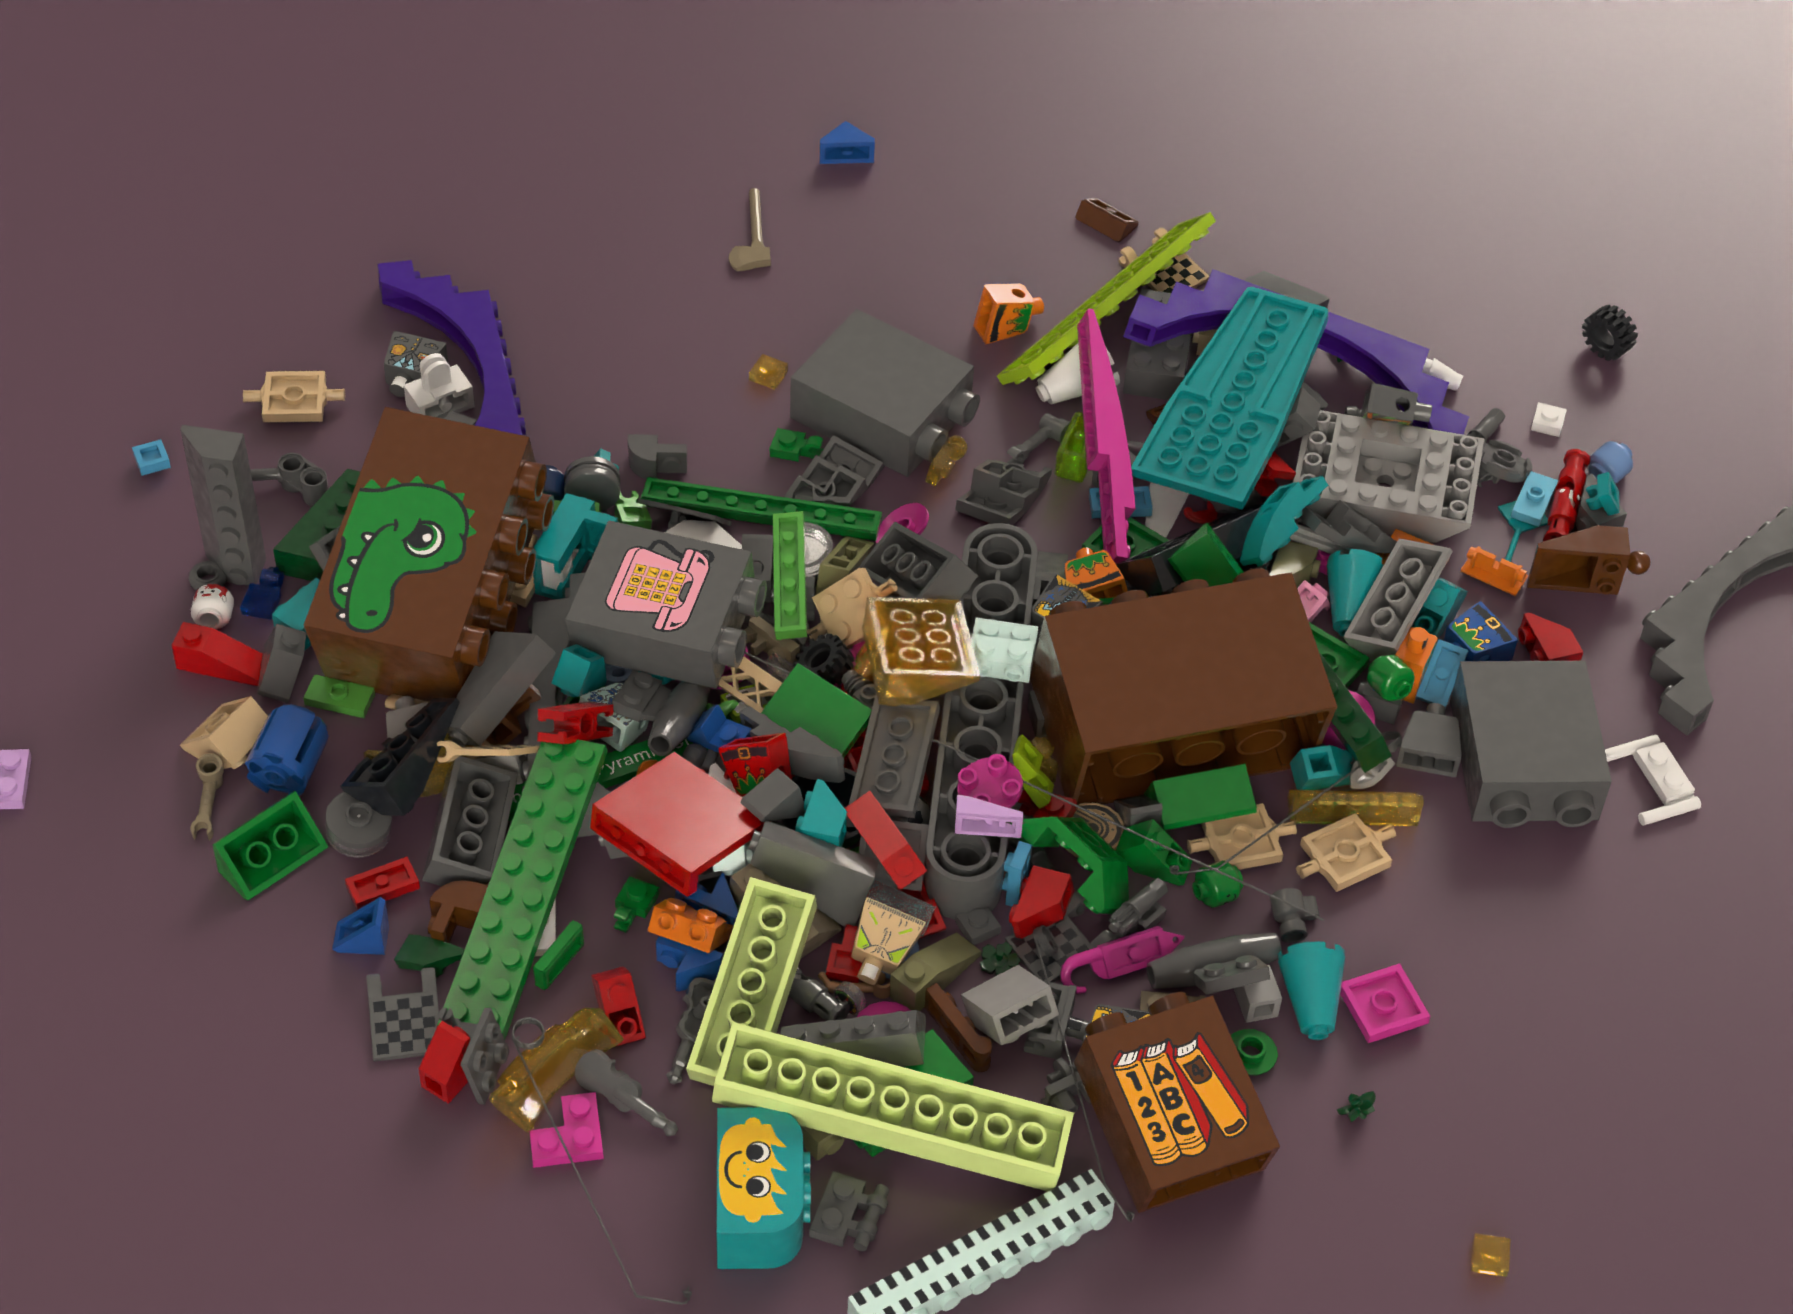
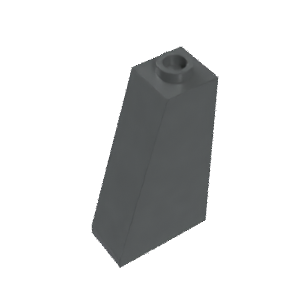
(497, 685)
(816, 867)

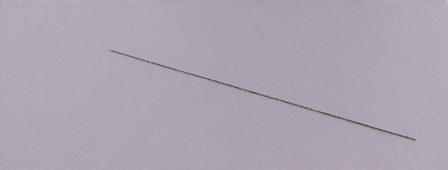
(1105, 819)

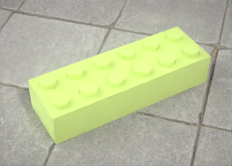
(754, 970)

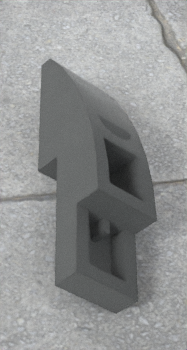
(807, 753)

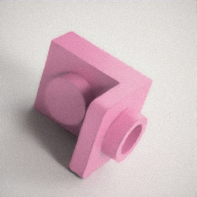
(1313, 599)

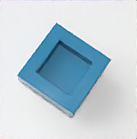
(151, 457)

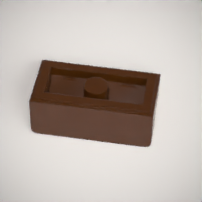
(1105, 219)

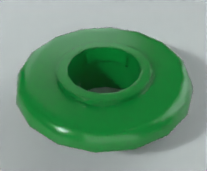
(1260, 1063)

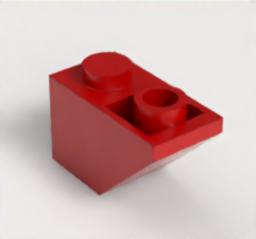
(1548, 640)
(1042, 900)
(619, 1002)
(441, 1067)

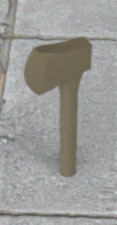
(757, 255)

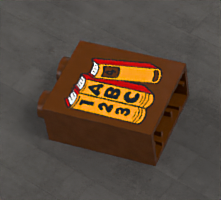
(1174, 1100)

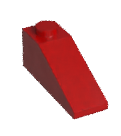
(215, 654)
(885, 840)

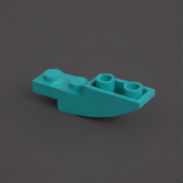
(1276, 518)

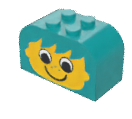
(760, 1188)

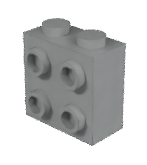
(1010, 1005)

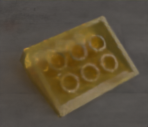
(917, 648)

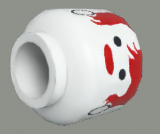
(212, 606)

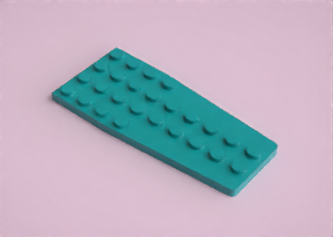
(1234, 400)

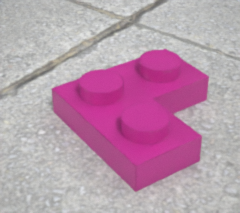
(580, 1134)

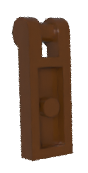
(958, 1028)

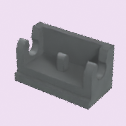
(1048, 1039)

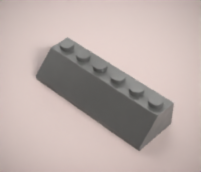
(225, 501)

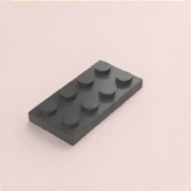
(896, 755)

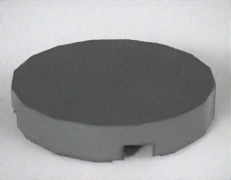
(1505, 461)

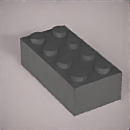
(1159, 368)
(917, 567)

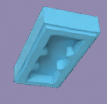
(1534, 498)

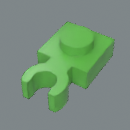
(631, 512)

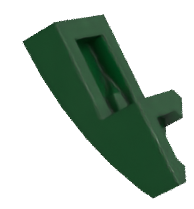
(426, 952)

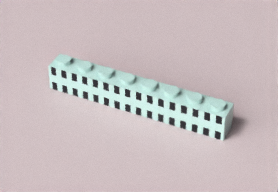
(991, 1251)

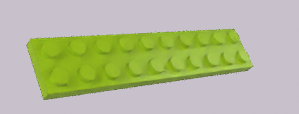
(1106, 299)

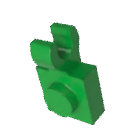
(793, 444)
(634, 900)

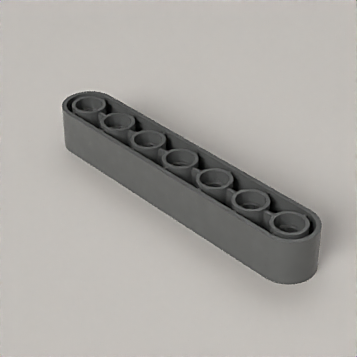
(980, 721)

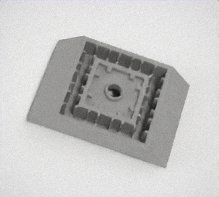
(1428, 472)

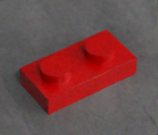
(383, 881)

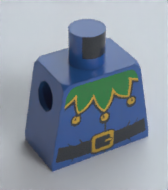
(1481, 635)

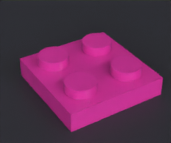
(1384, 1003)

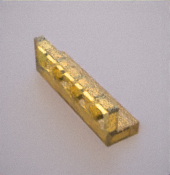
(1371, 807)

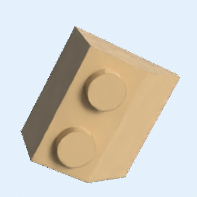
(228, 732)

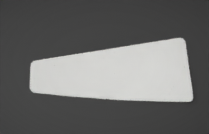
(1165, 508)

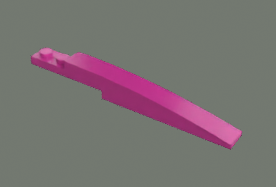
(1105, 438)

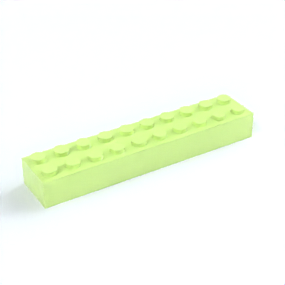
(894, 1107)

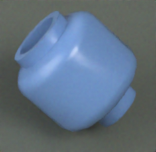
(1613, 459)

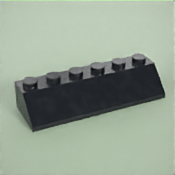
(1154, 573)

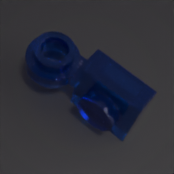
(264, 598)

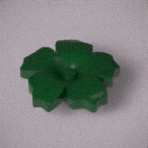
(998, 959)

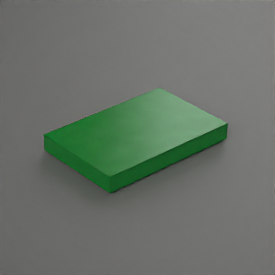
(819, 709)

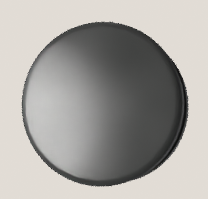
(593, 479)

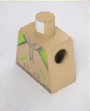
(883, 939)

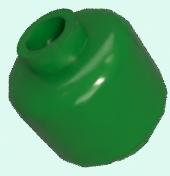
(1390, 677)
(1216, 888)

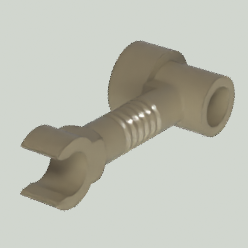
(210, 772)

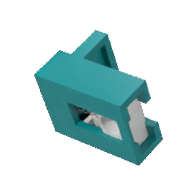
(567, 544)

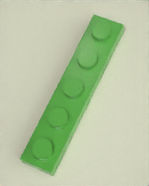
(789, 575)

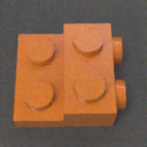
(691, 927)

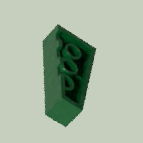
(293, 551)

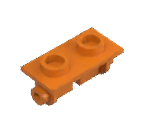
(1500, 574)

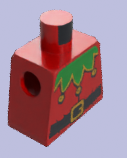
(755, 758)

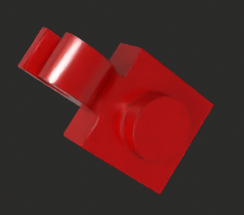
(1055, 808)
(840, 963)

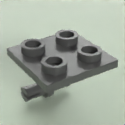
(484, 1053)

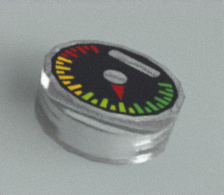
(852, 995)

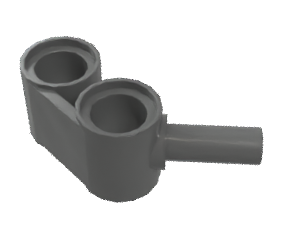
(296, 475)

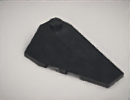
(402, 769)

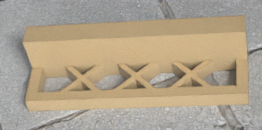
(756, 676)

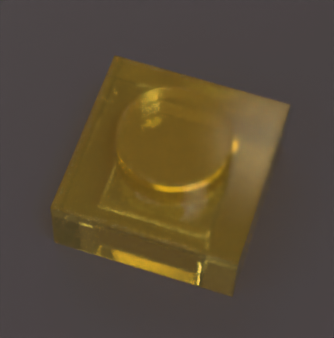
(768, 371)
(1490, 1255)

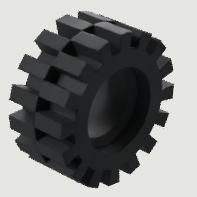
(1621, 337)
(826, 658)

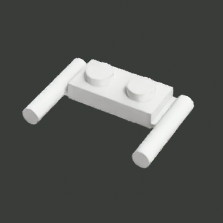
(1663, 775)

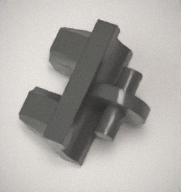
(1063, 1088)

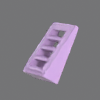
(986, 818)

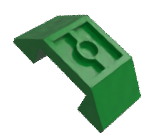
(1108, 884)

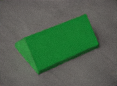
(1205, 559)
(1203, 796)
(268, 846)

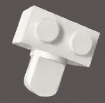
(439, 388)

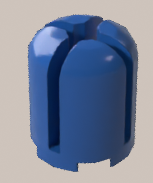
(287, 750)

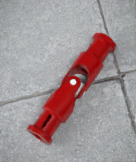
(1567, 494)

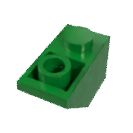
(1152, 859)

